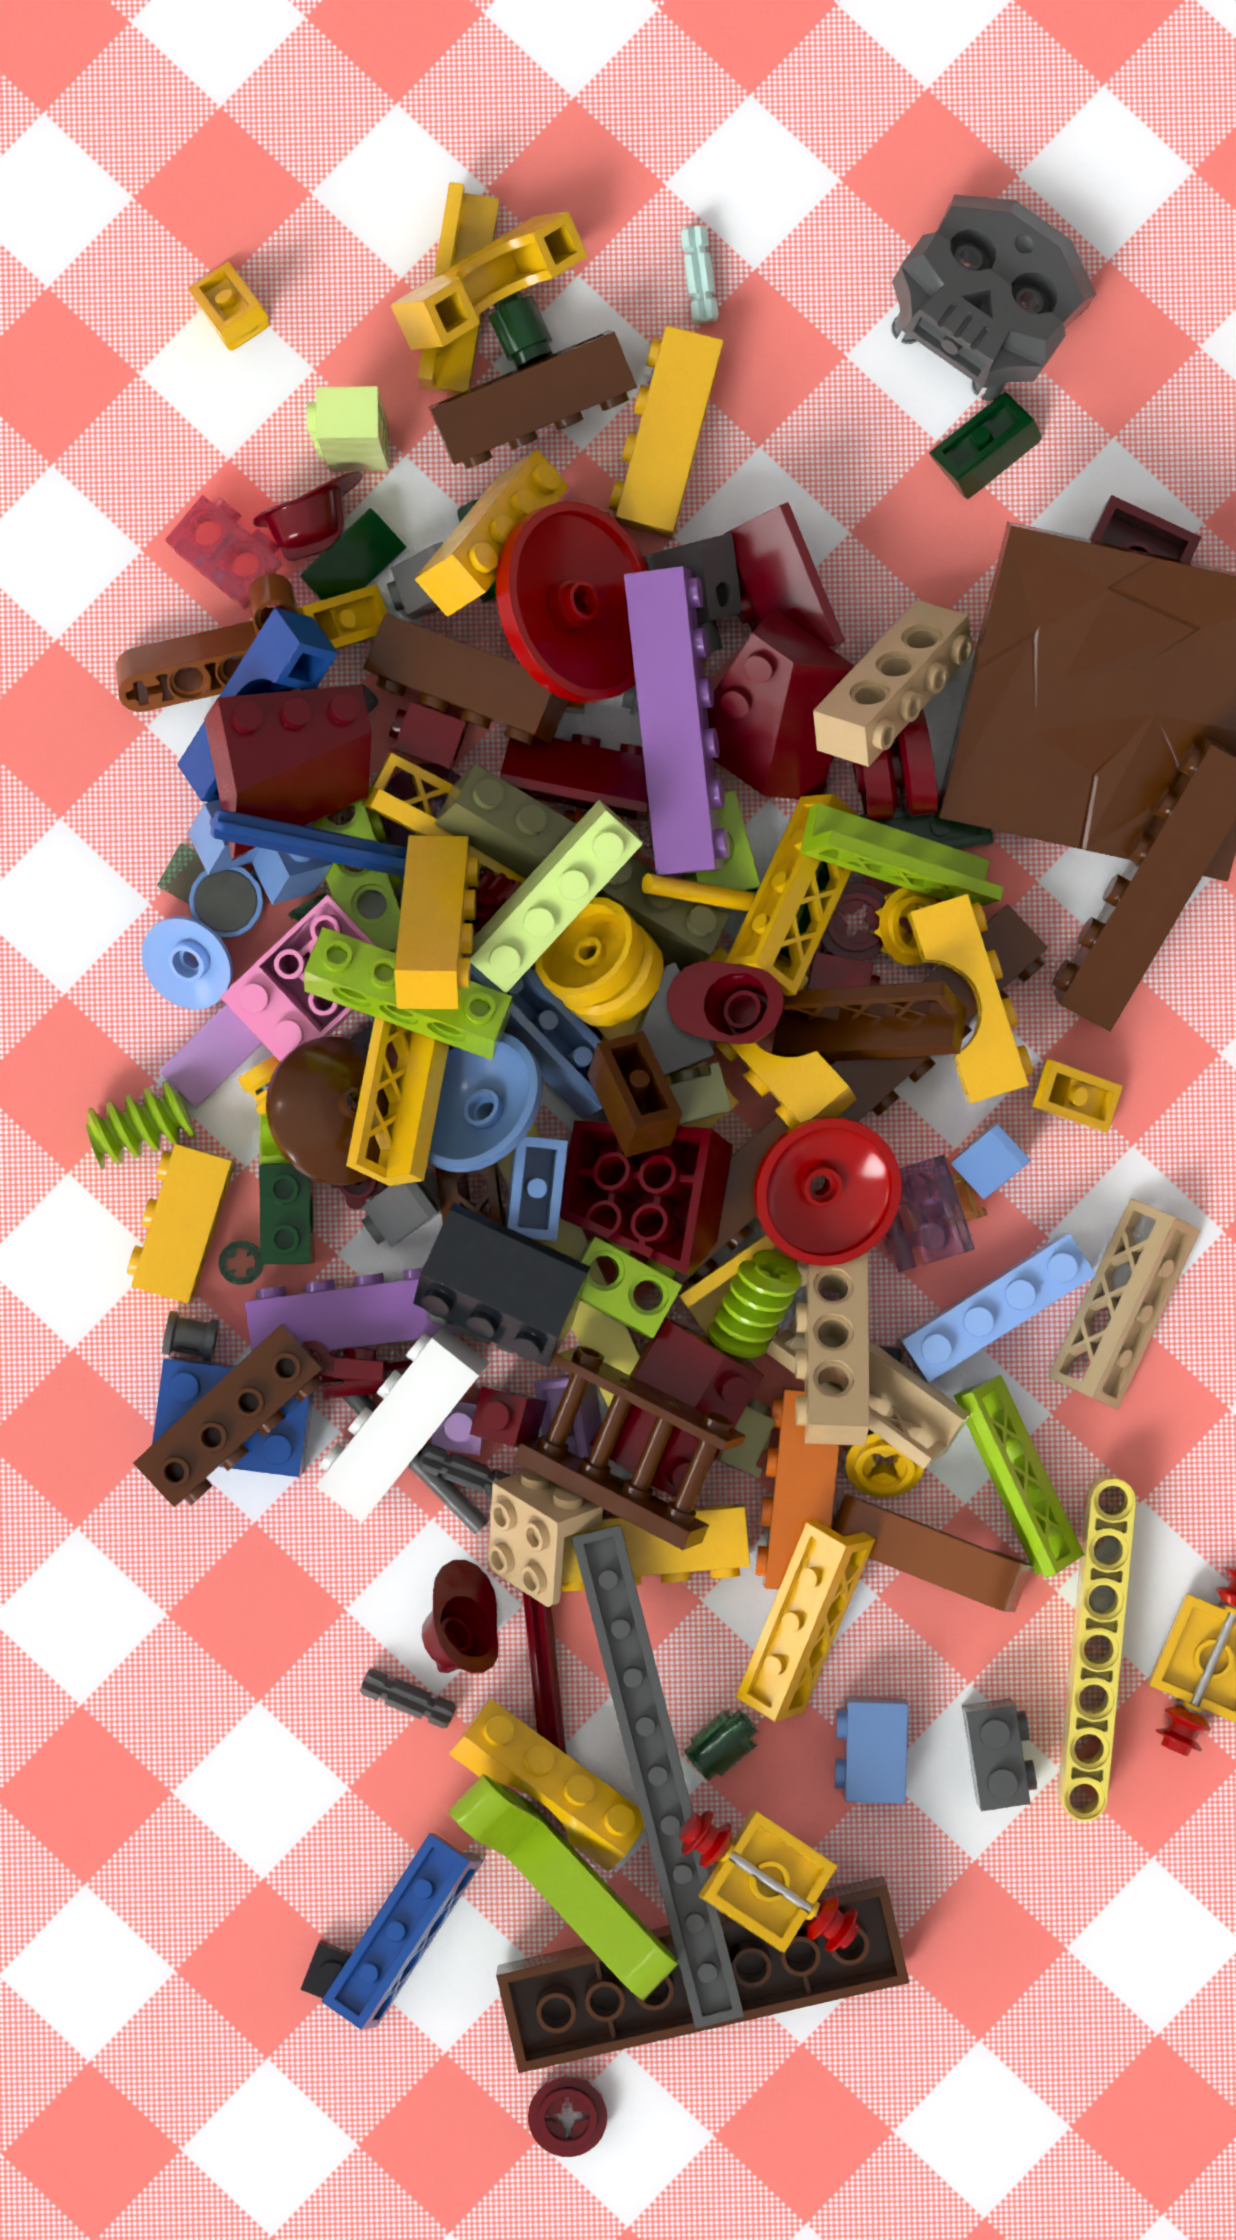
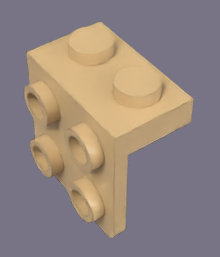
(529, 1532)

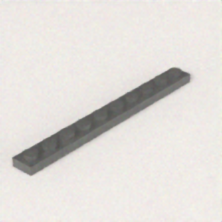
(656, 1773)

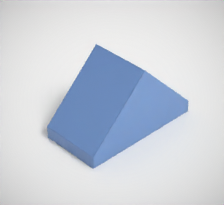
(990, 1160)

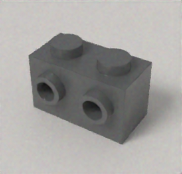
(996, 1754)

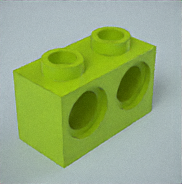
(617, 1297)

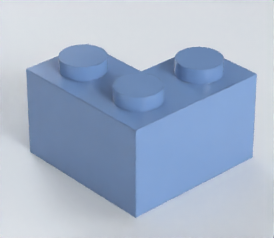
(280, 873)

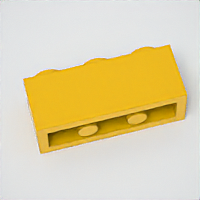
(180, 1223)

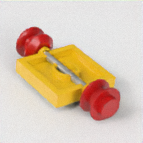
(1198, 1667)
(768, 1881)

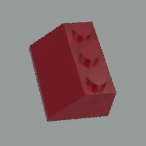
(780, 575)
(579, 774)
(696, 1374)

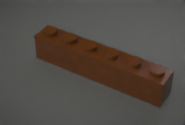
(1153, 888)

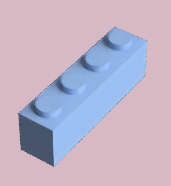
(997, 1307)

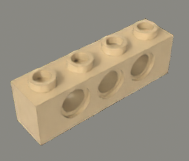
(892, 683)
(841, 1416)

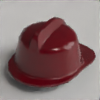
(311, 521)
(725, 1002)
(463, 1620)

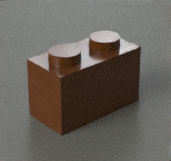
(634, 1094)

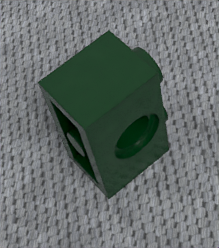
(286, 1215)

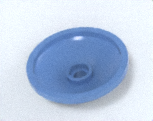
(474, 1087)

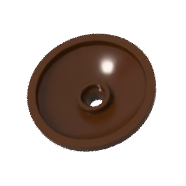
(311, 1111)

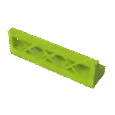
(896, 856)
(1019, 1476)

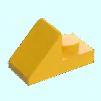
(229, 306)
(349, 616)
(1076, 1096)

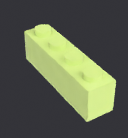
(349, 429)
(553, 896)

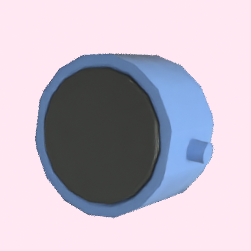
(227, 901)

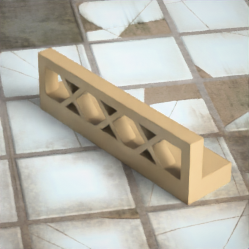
(1120, 1347)
(906, 1402)

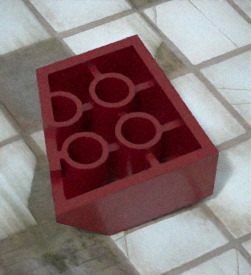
(768, 708)
(290, 753)
(651, 1202)

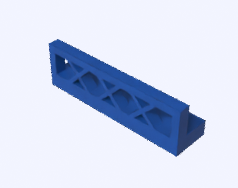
(401, 1932)

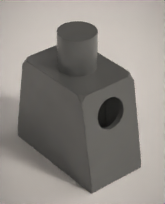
(716, 566)

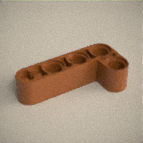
(152, 673)
(935, 1555)

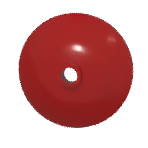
(851, 1207)

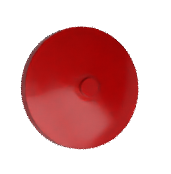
(568, 601)

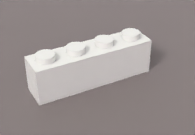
(401, 1423)

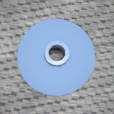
(175, 971)

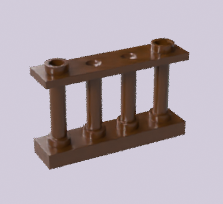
(591, 1475)

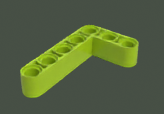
(566, 1880)

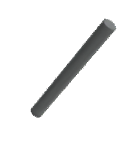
(441, 1487)

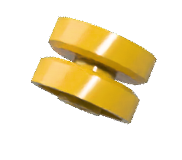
(602, 965)

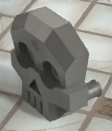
(976, 312)

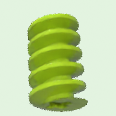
(138, 1123)
(755, 1305)

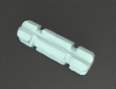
(699, 274)

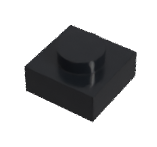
(324, 1968)

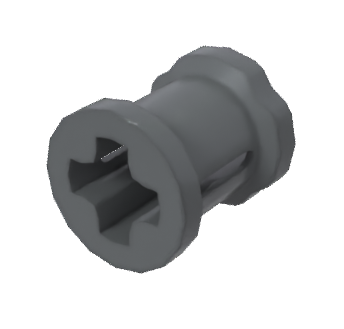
(190, 1336)

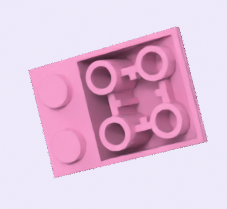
(272, 991)

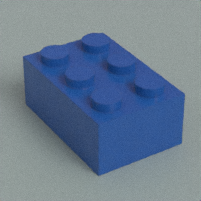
(278, 1453)

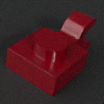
(357, 1364)

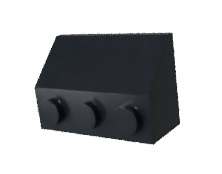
(501, 1285)

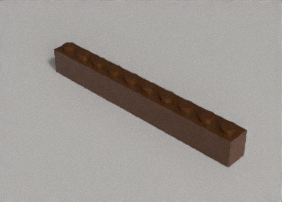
(872, 1079)

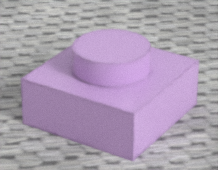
(455, 1430)

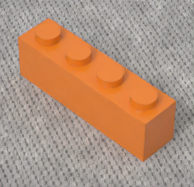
(800, 1492)

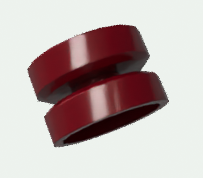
(903, 766)

